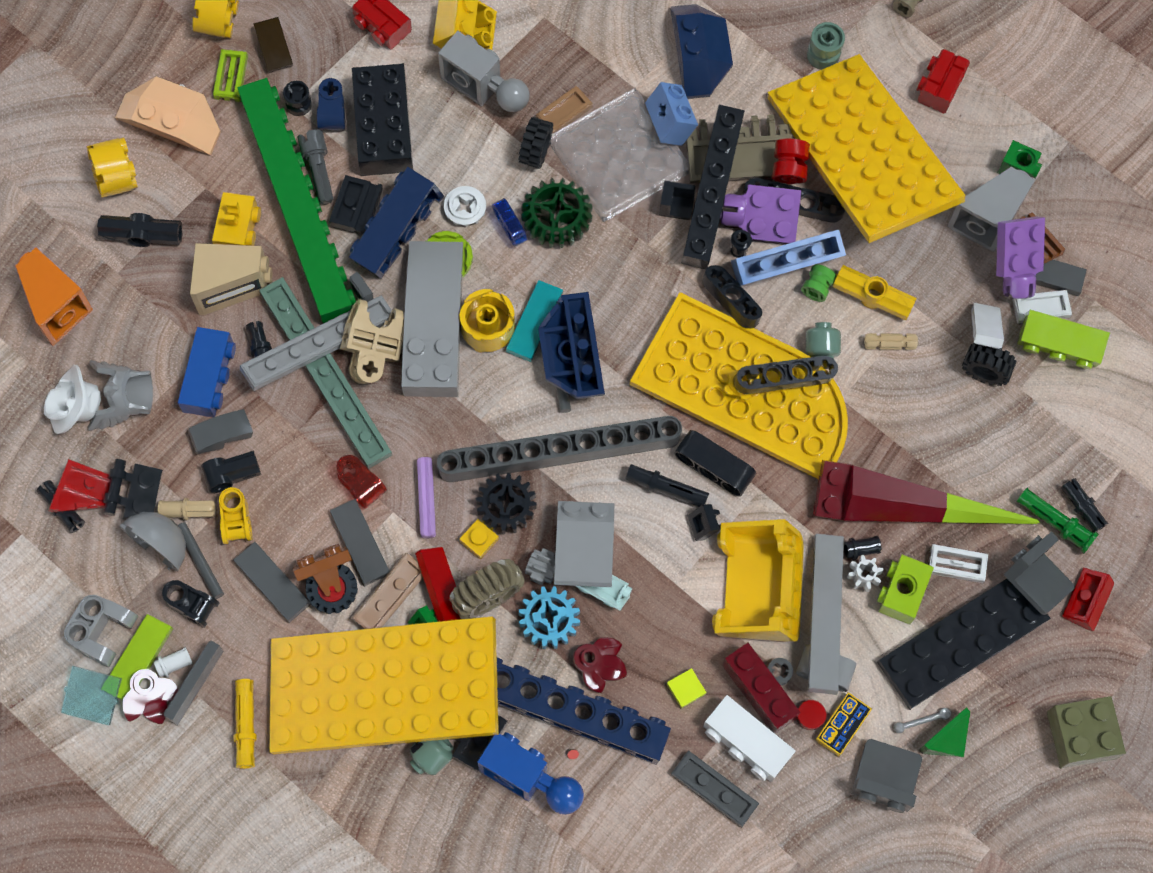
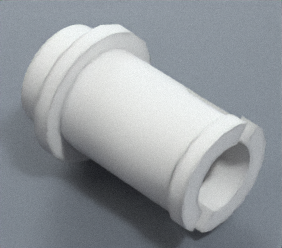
(172, 662)

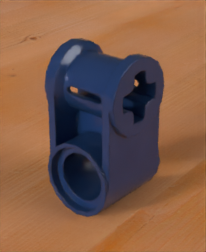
(330, 108)

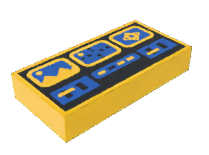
(843, 724)

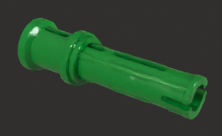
(1069, 528)

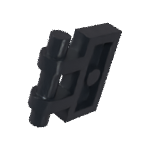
(141, 493)

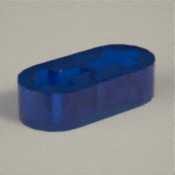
(509, 222)

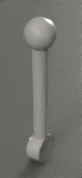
(943, 714)

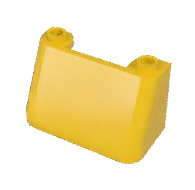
(761, 581)

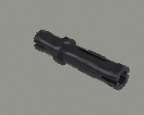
(665, 485)

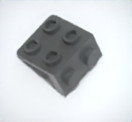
(1038, 576)
(887, 776)

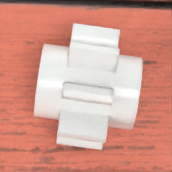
(868, 565)

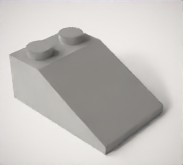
(584, 544)

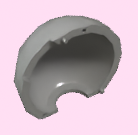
(160, 533)

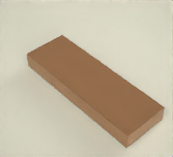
(389, 594)

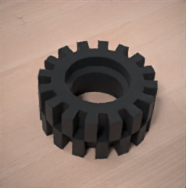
(535, 142)
(989, 364)

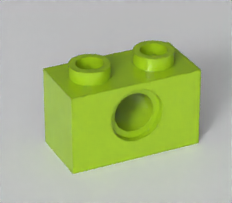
(916, 577)

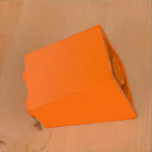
(52, 295)

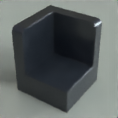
(677, 200)

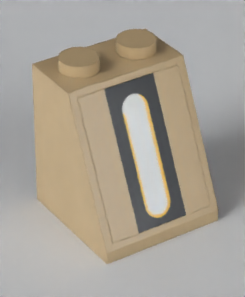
(227, 275)

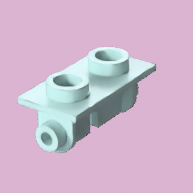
(611, 596)

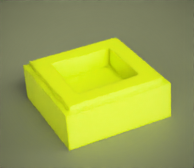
(686, 688)

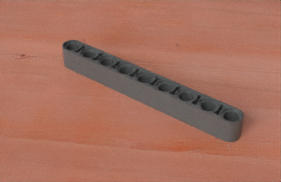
(570, 439)

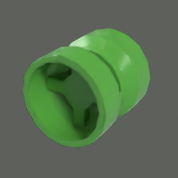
(820, 280)

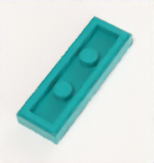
(526, 335)

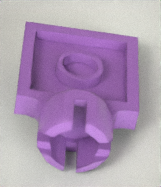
(764, 213)
(1020, 255)

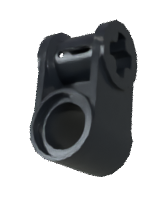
(193, 605)

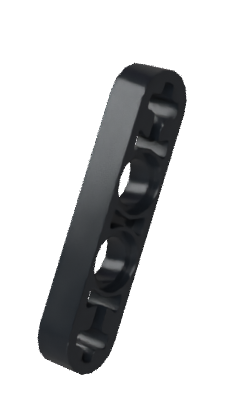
(827, 199)
(784, 370)

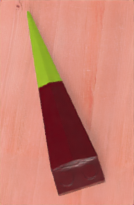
(866, 495)

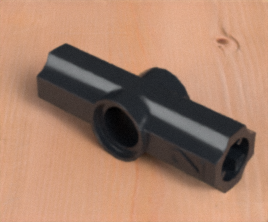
(139, 230)

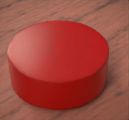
(812, 715)

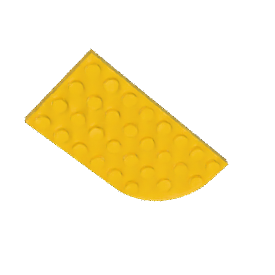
(691, 367)

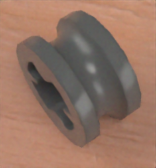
(779, 662)

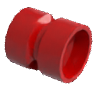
(791, 158)

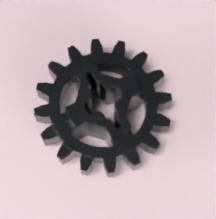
(495, 503)

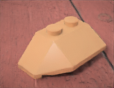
(171, 113)

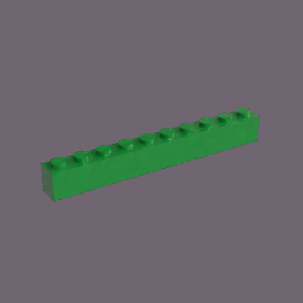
(295, 200)

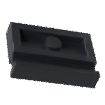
(355, 204)

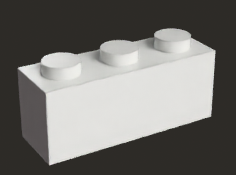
(748, 739)

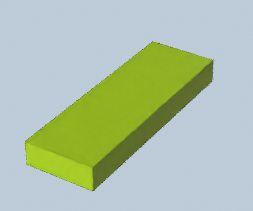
(141, 651)

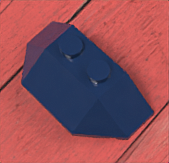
(701, 49)
(571, 347)

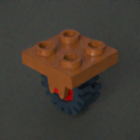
(329, 582)

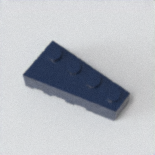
(395, 222)

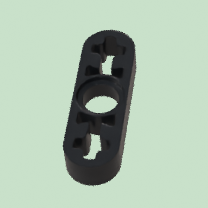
(747, 315)

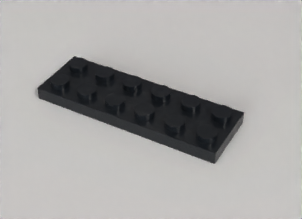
(960, 643)

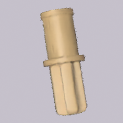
(186, 508)

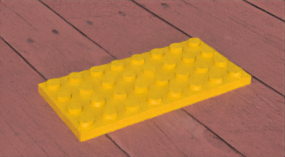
(866, 148)
(384, 686)

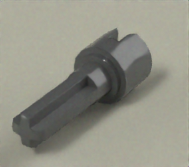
(314, 151)

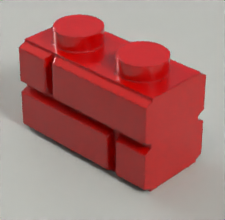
(382, 20)
(943, 81)

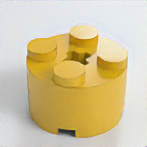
(215, 17)
(112, 167)
(487, 335)

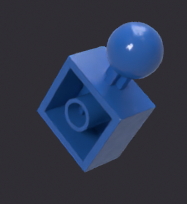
(526, 771)

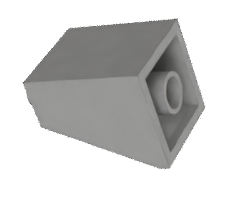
(990, 204)

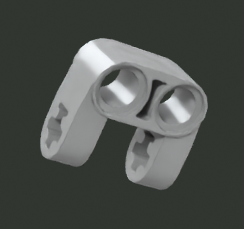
(94, 626)

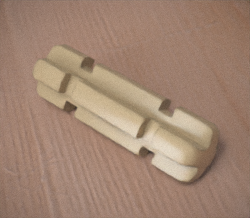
(890, 341)

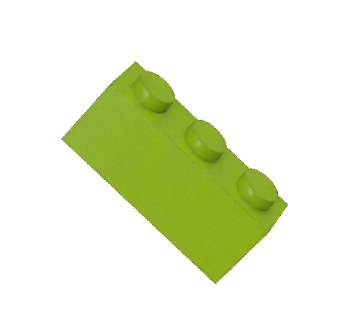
(1063, 339)

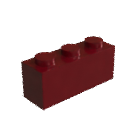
(760, 688)

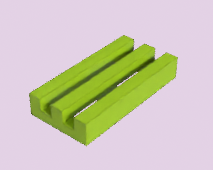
(228, 94)

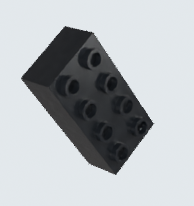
(382, 119)

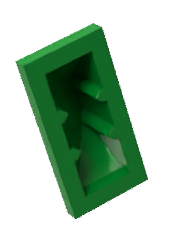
(951, 738)

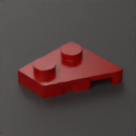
(80, 488)

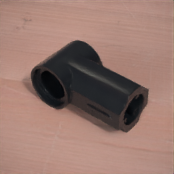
(223, 472)

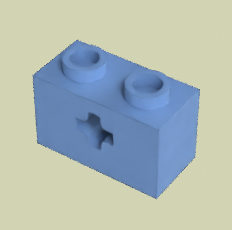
(671, 113)

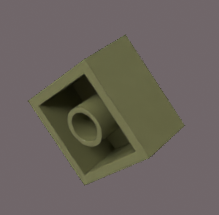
(1086, 732)

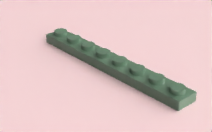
(328, 377)

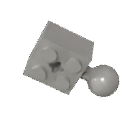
(477, 74)

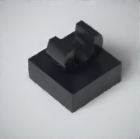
(704, 522)

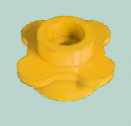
(730, 388)

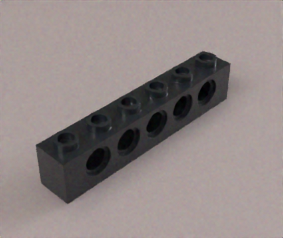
(712, 187)

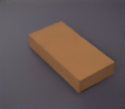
(566, 109)

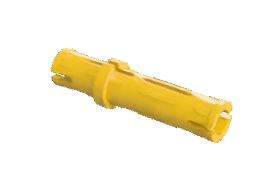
(245, 733)

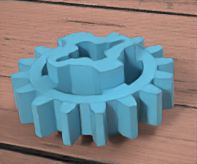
(538, 619)

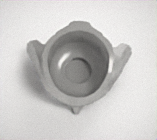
(126, 393)

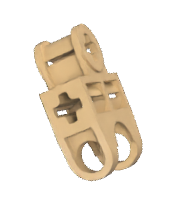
(370, 343)

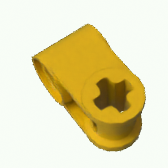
(234, 522)

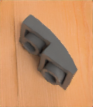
(217, 431)

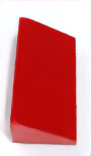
(1088, 598)

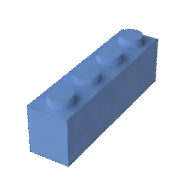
(788, 257)

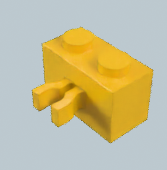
(236, 220)

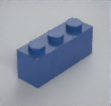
(206, 372)

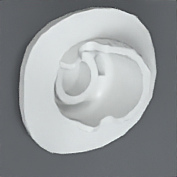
(71, 401)

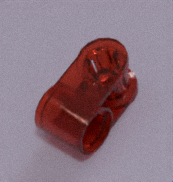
(362, 484)

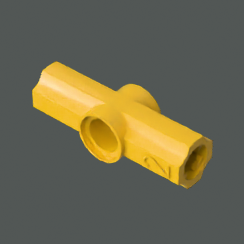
(889, 300)

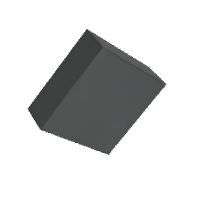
(360, 287)

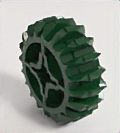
(537, 207)

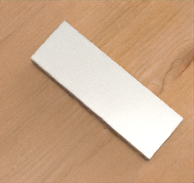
(987, 325)

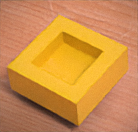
(479, 539)

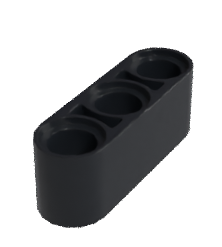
(715, 463)

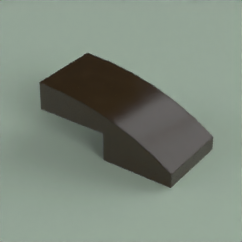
(273, 44)

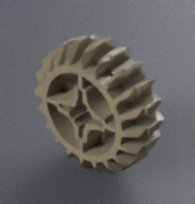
(487, 589)

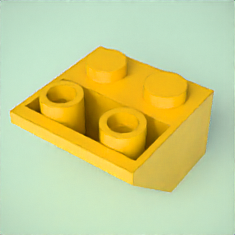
(467, 17)

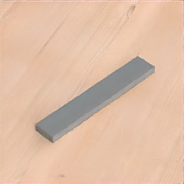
(306, 347)
(826, 614)

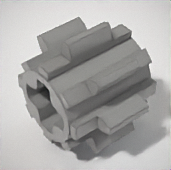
(541, 566)

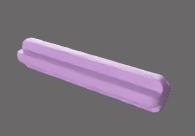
(426, 497)

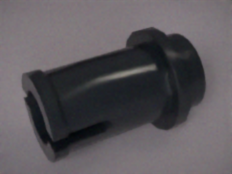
(740, 243)
(867, 546)

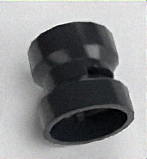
(297, 98)

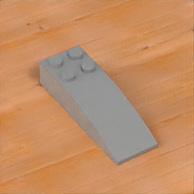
(432, 319)

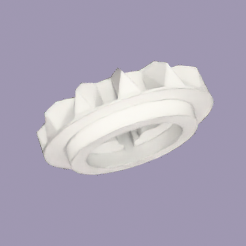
(466, 195)

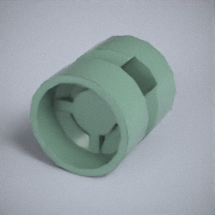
(825, 45)

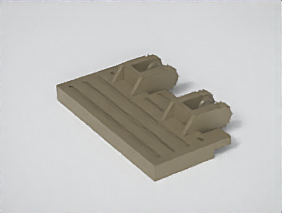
(752, 156)

